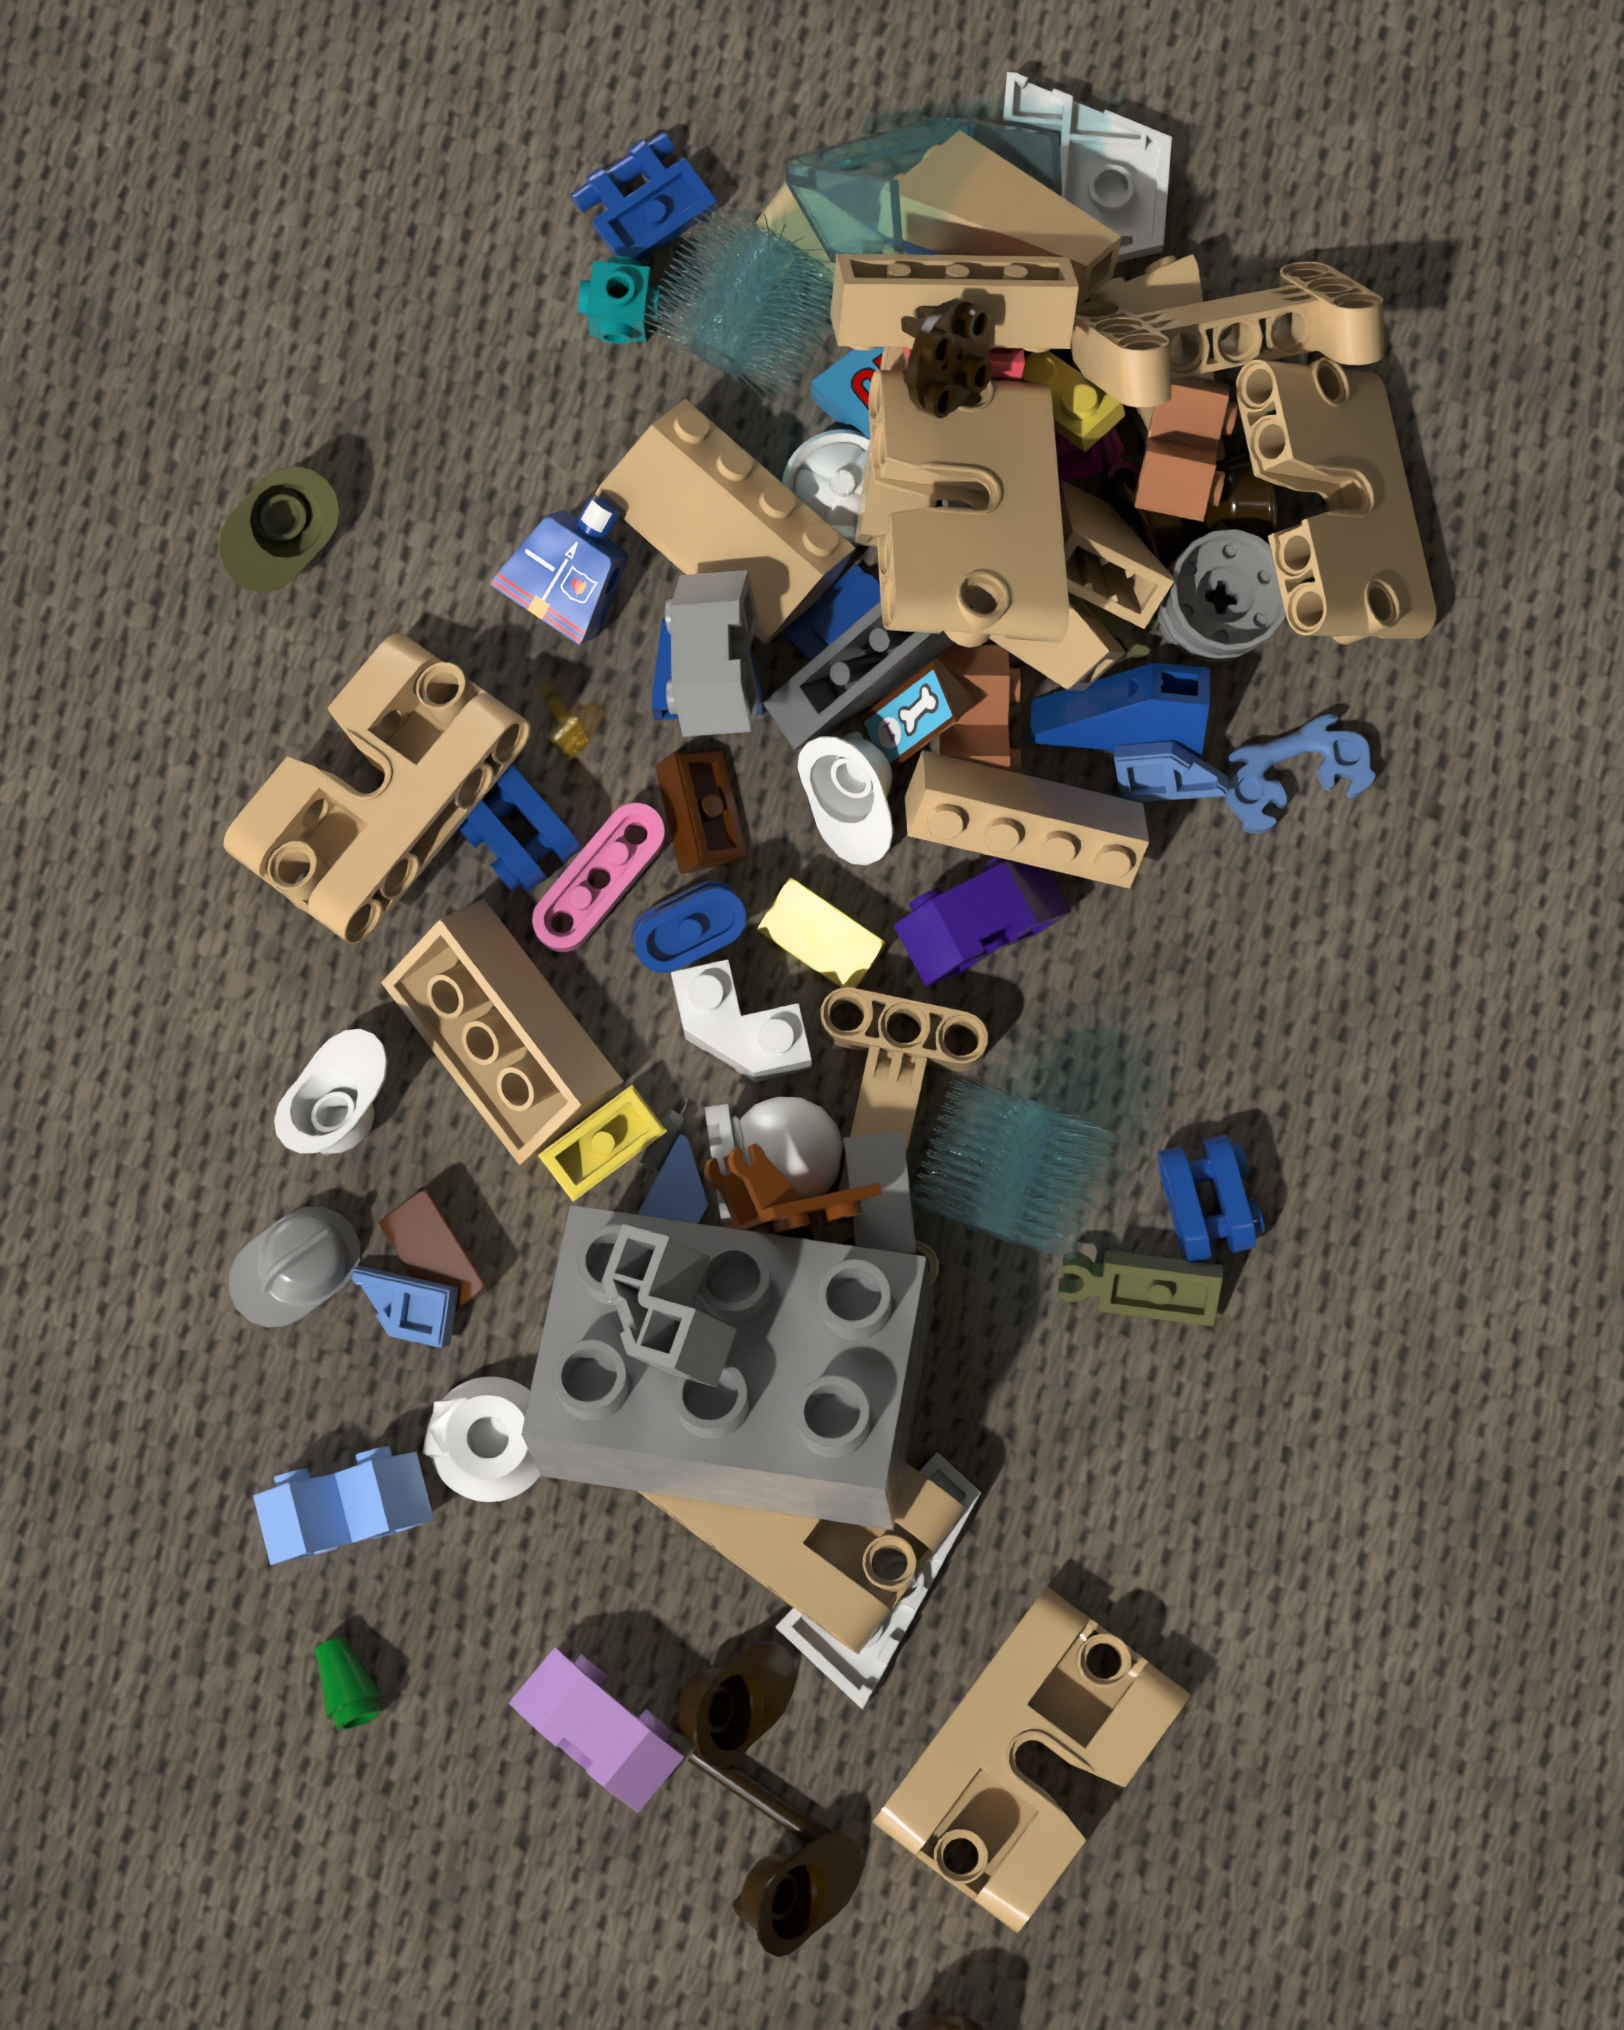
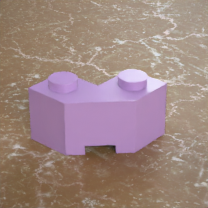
(596, 1730)

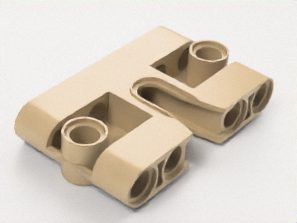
(994, 557)
(1363, 560)
(376, 844)
(826, 1564)
(969, 1773)

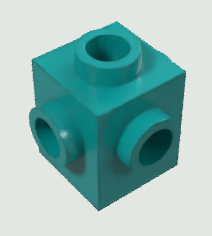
(618, 318)

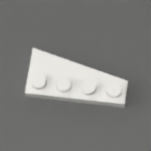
(860, 1673)

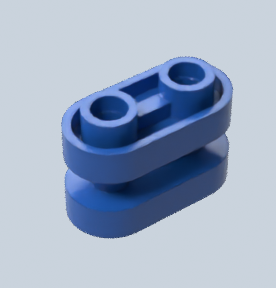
(517, 863)
(688, 926)
(1237, 1218)

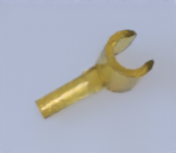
(570, 734)

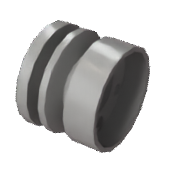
(1245, 577)

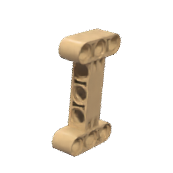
(1317, 311)
(894, 1074)

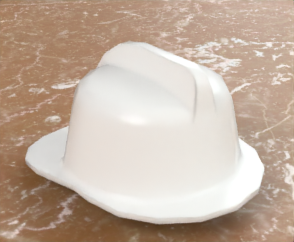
(848, 795)
(333, 1097)

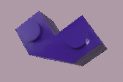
(978, 917)

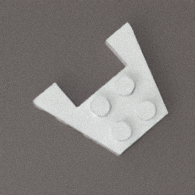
(1107, 162)

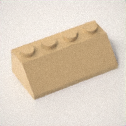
(724, 512)
(501, 1030)

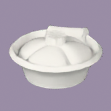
(830, 476)
(479, 1440)

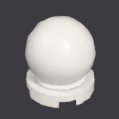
(794, 1137)

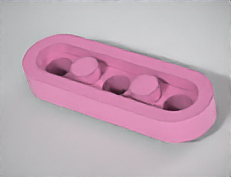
(605, 852)

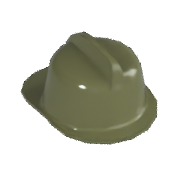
(278, 528)

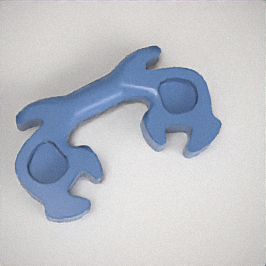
(1344, 756)

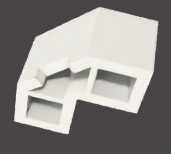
(753, 1044)

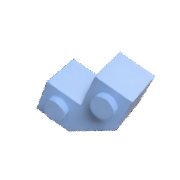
(342, 1508)

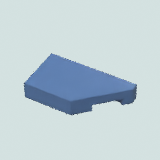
(1165, 773)
(677, 1189)
(409, 1305)

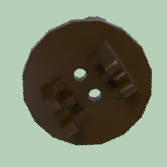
(947, 355)

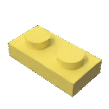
(1079, 406)

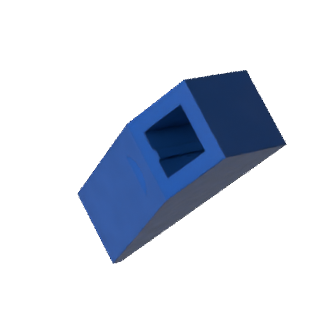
(1126, 709)

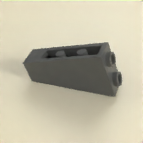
(850, 677)

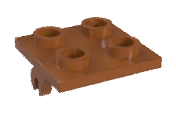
(767, 1203)

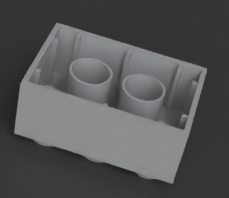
(808, 1400)

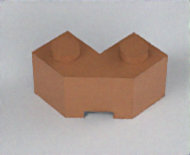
(1182, 449)
(983, 729)

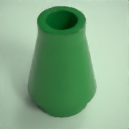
(346, 1686)

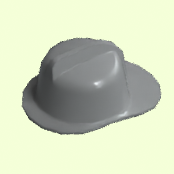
(294, 1266)

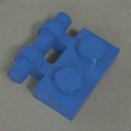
(653, 212)

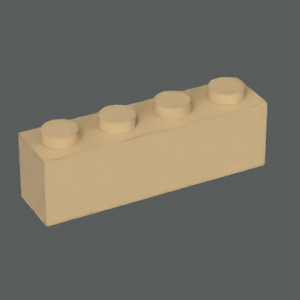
(1027, 297)
(1026, 819)

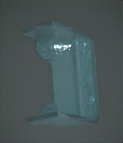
(851, 187)

